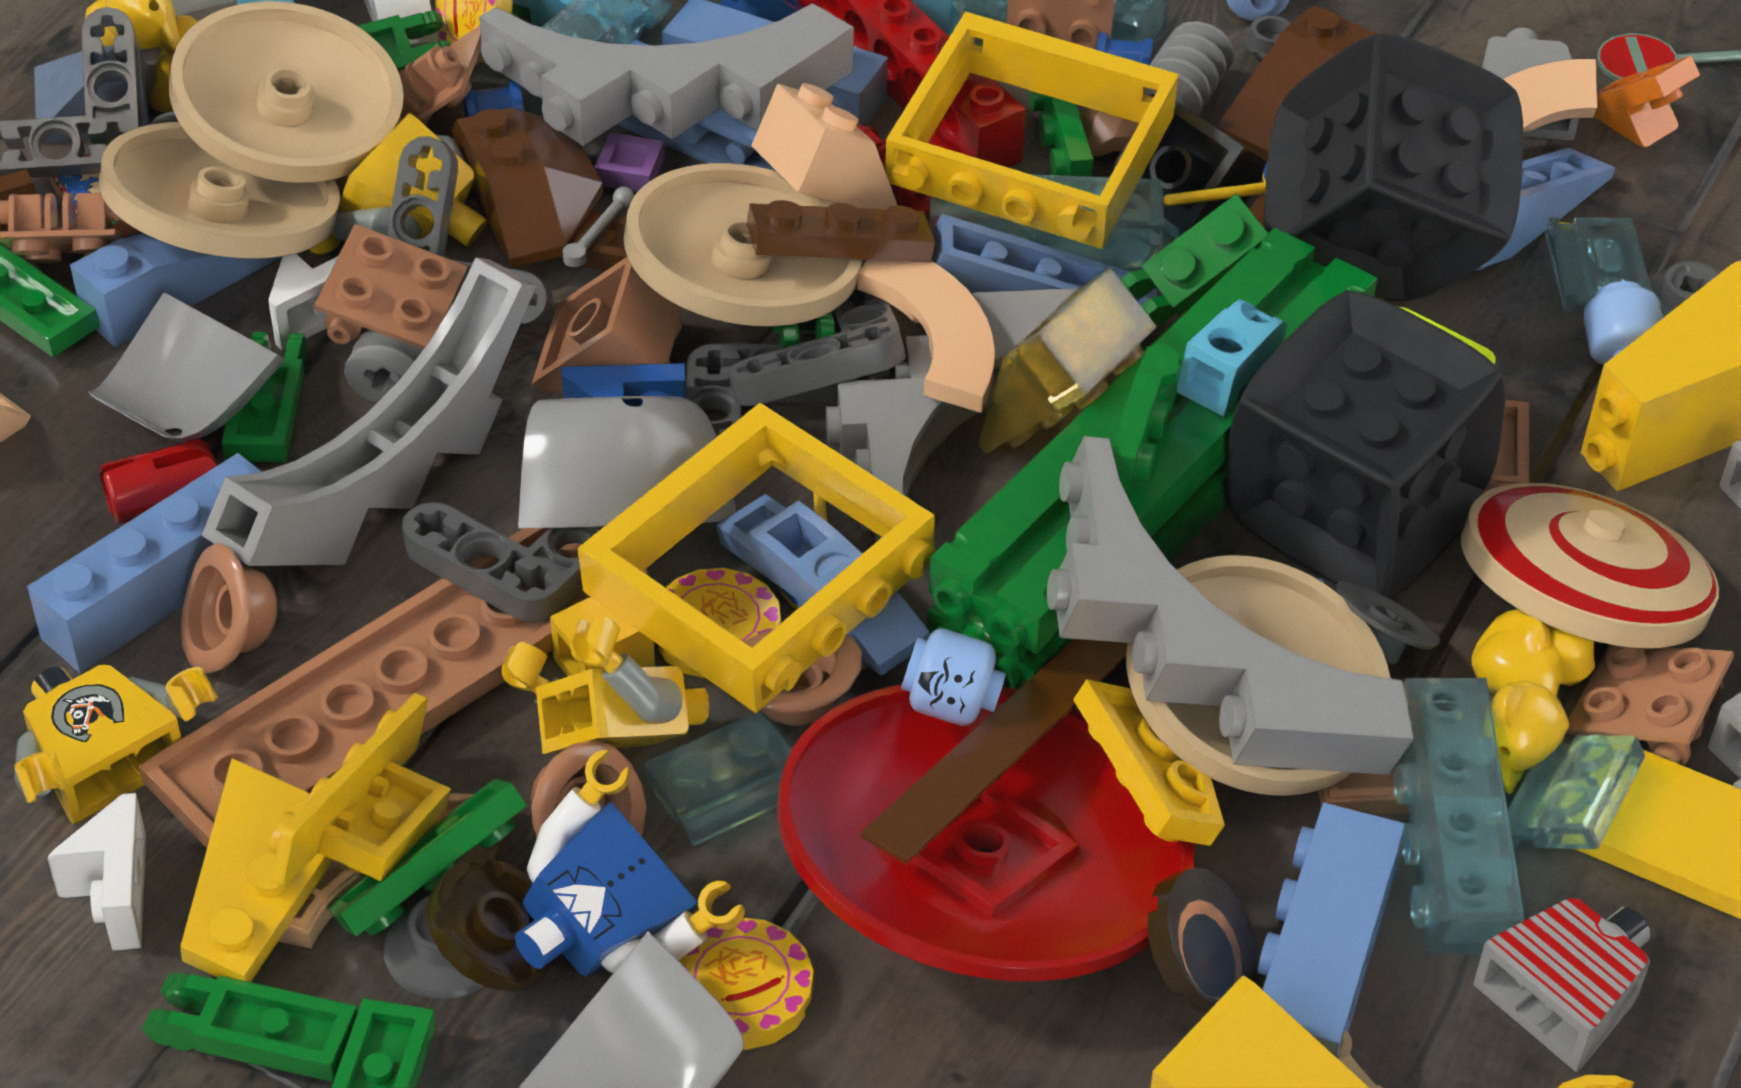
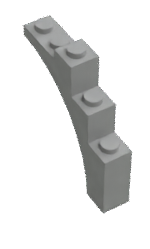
(671, 86)
(440, 405)
(893, 426)
(1189, 651)

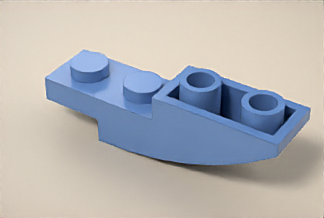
(802, 556)

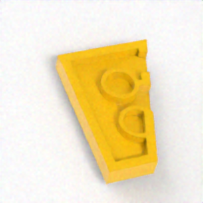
(1170, 792)
(236, 905)

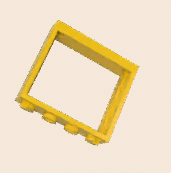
(1044, 67)
(698, 488)

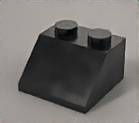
(1196, 158)

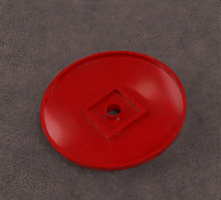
(1066, 838)

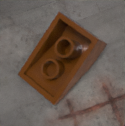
(1296, 53)

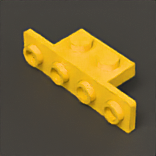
(368, 808)

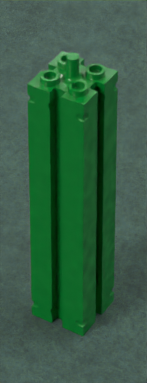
(1000, 563)

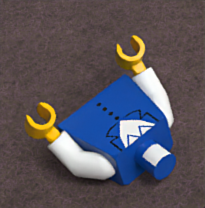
(606, 888)

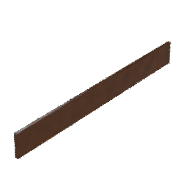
(991, 749)

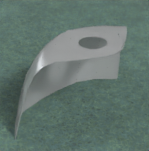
(185, 372)
(600, 456)
(644, 1031)

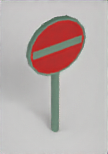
(1635, 53)

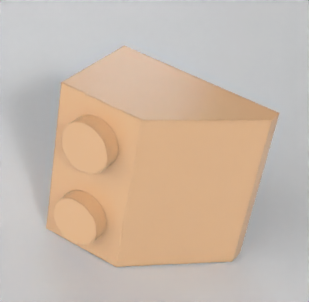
(822, 149)

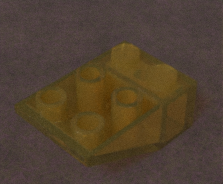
(1065, 361)

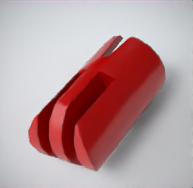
(150, 477)

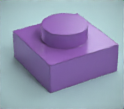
(629, 161)

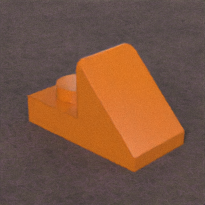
(1641, 102)

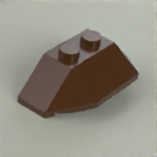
(528, 182)

